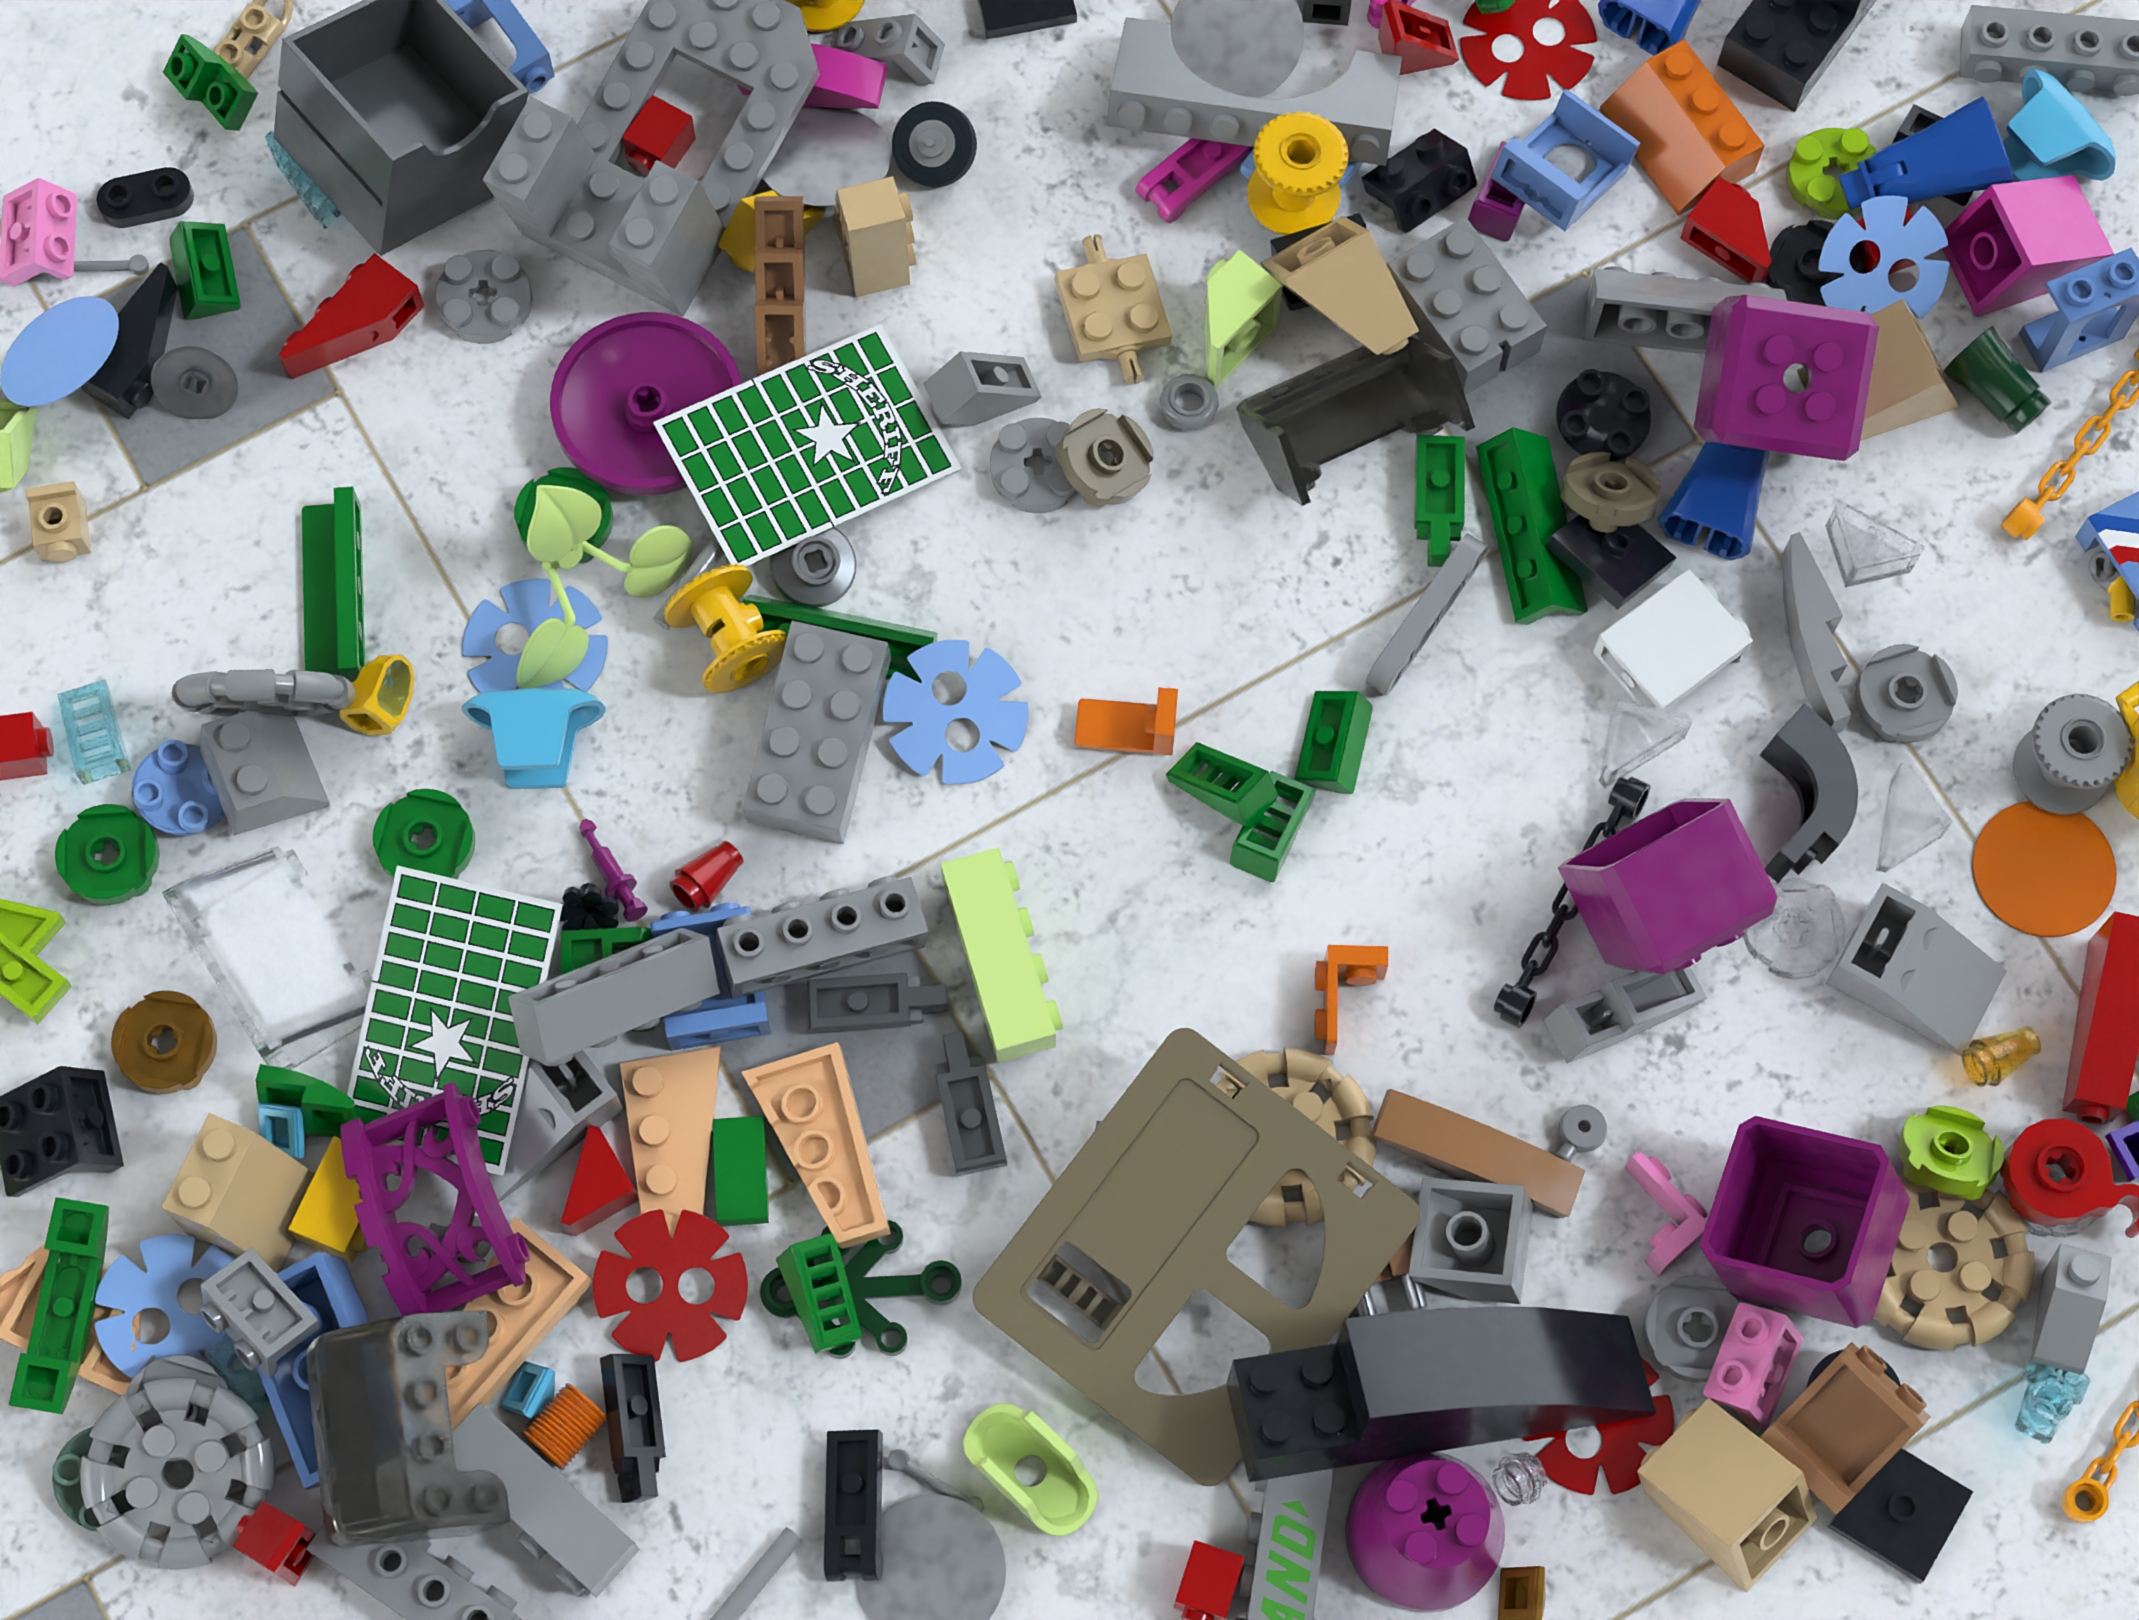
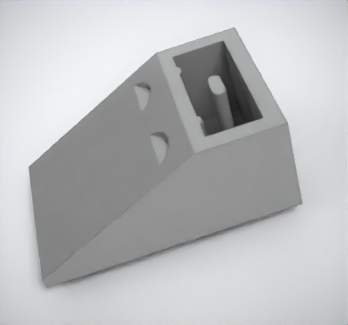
(1917, 970)
(554, 1117)

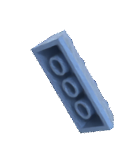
(330, 1294)

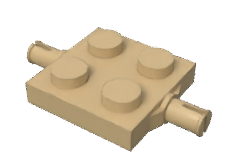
(1113, 308)

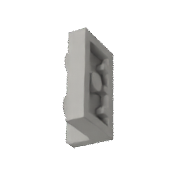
(256, 1312)

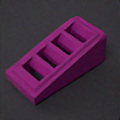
(1492, 214)

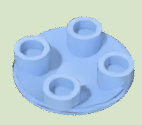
(176, 790)

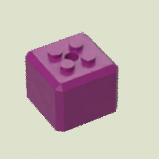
(1744, 368)
(1670, 886)
(1781, 1189)

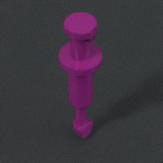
(618, 884)

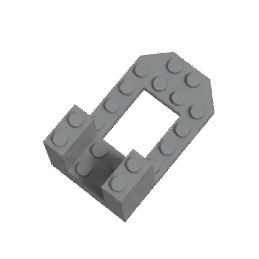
(665, 229)

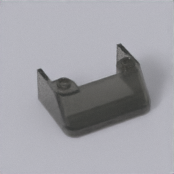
(1348, 406)

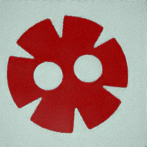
(1528, 75)
(691, 1247)
(1619, 1452)

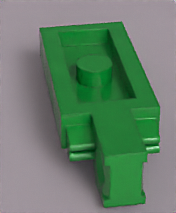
(1439, 493)

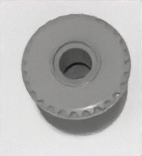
(2072, 754)

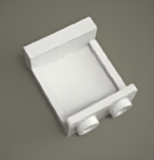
(1673, 642)

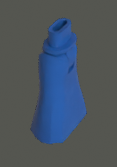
(1662, 20)
(1940, 160)
(1719, 494)

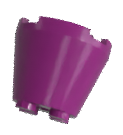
(1413, 1560)

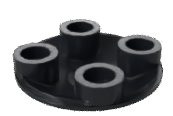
(1603, 414)

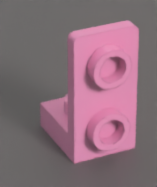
(1685, 1210)

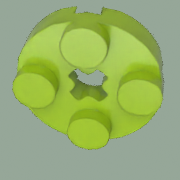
(1813, 156)
(1966, 1171)

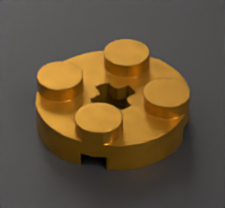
(179, 1067)

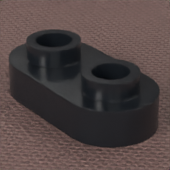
(144, 199)

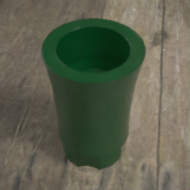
(1998, 381)

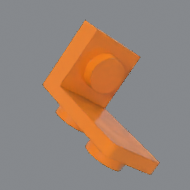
(1128, 724)
(1359, 967)

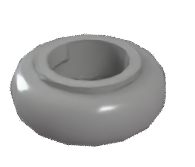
(1189, 419)

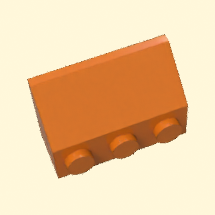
(1684, 126)

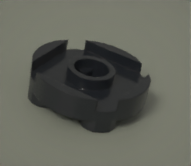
(1800, 245)

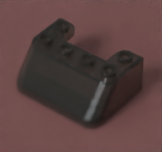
(389, 1431)

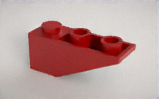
(360, 316)

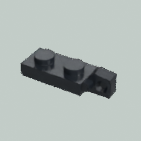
(633, 1423)

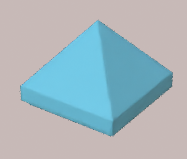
(283, 1128)
(530, 1390)

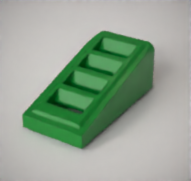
(1244, 802)
(1263, 855)
(831, 1271)

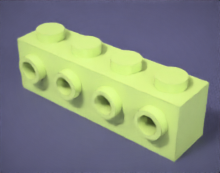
(999, 955)

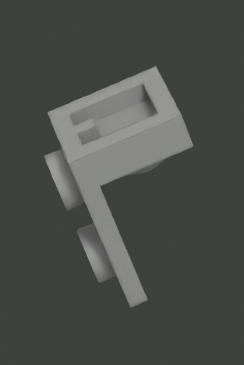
(895, 39)

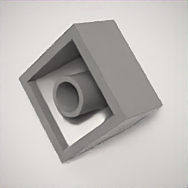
(260, 769)
(1472, 1239)

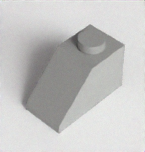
(980, 388)
(2070, 1308)

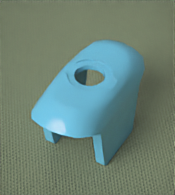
(2055, 135)
(534, 731)

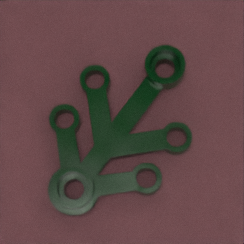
(871, 1288)

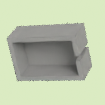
(1467, 304)

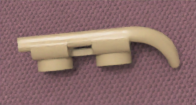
(250, 25)

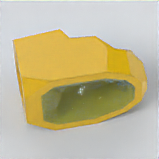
(381, 695)

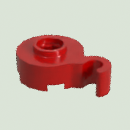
(2088, 1179)

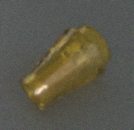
(1998, 1056)

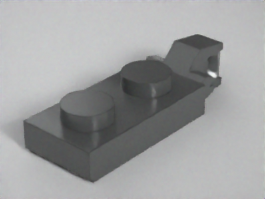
(871, 1002)
(969, 1109)

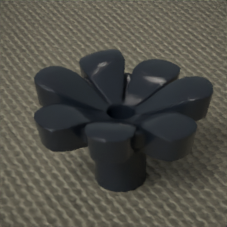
(587, 909)

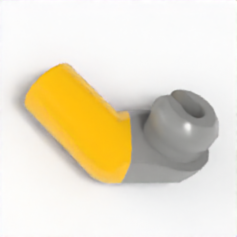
(2107, 576)

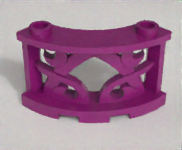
(371, 1161)

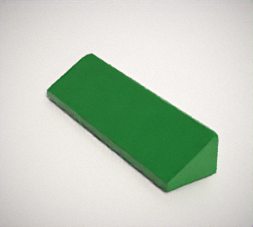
(900, 638)

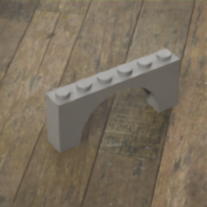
(1163, 96)

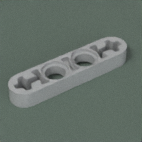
(1426, 614)

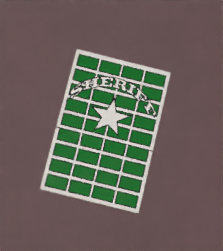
(807, 446)
(444, 1005)

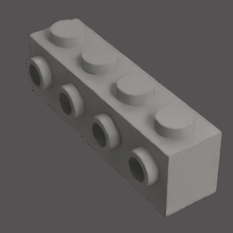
(2073, 48)
(820, 936)
(614, 996)
(544, 1505)
(413, 1580)

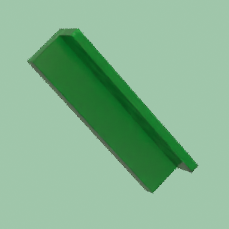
(1525, 515)
(333, 586)

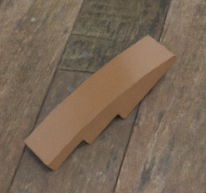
(779, 281)
(1476, 1151)

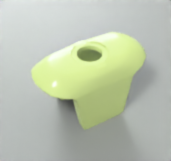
(1005, 1436)

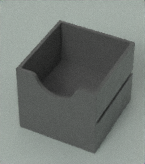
(395, 114)

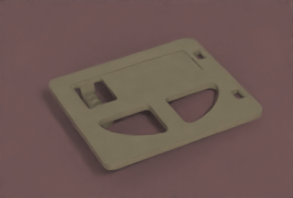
(1157, 1208)

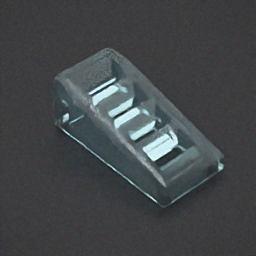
(313, 198)
(103, 764)

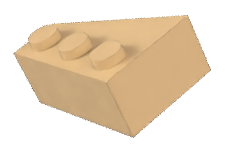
(875, 235)

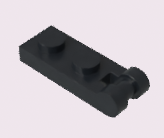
(853, 1504)

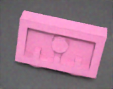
(37, 232)
(1754, 1363)

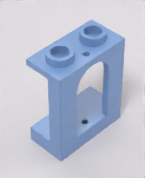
(532, 60)
(1544, 186)
(2086, 311)

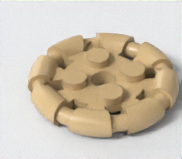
(1343, 1107)
(1971, 1273)

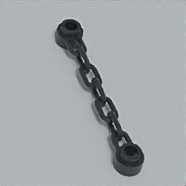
(1517, 1001)

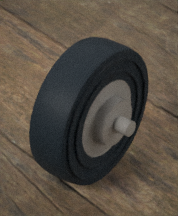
(934, 144)

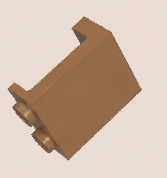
(1847, 1425)

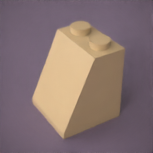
(1348, 284)
(1904, 377)
(238, 1192)
(1728, 1492)

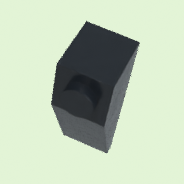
(142, 336)

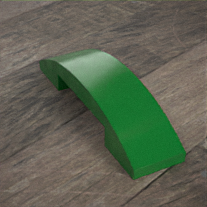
(64, 1306)

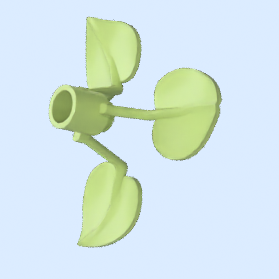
(558, 537)

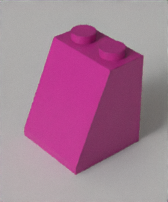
(2022, 239)

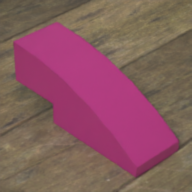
(844, 80)

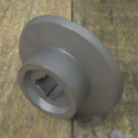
(188, 395)
(818, 587)

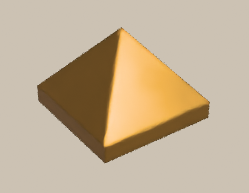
(1522, 1593)

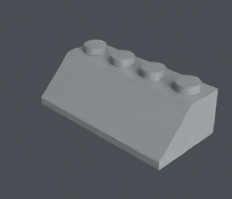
(1658, 308)

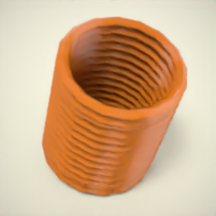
(564, 1426)

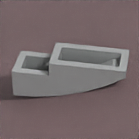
(1621, 1010)

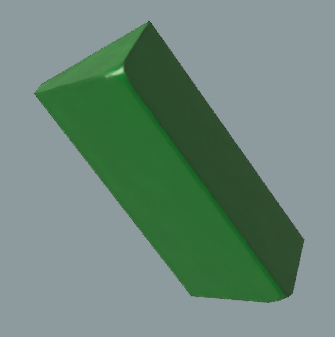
(204, 269)
(1334, 741)

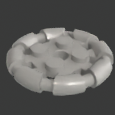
(263, 692)
(144, 1477)

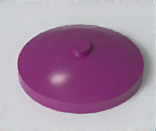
(622, 382)

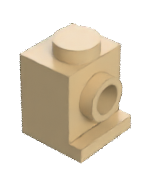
(61, 505)

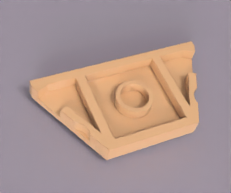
(18, 1306)

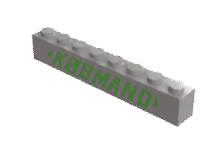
(1288, 1547)

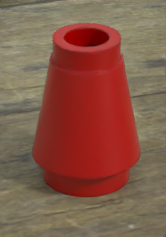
(705, 877)

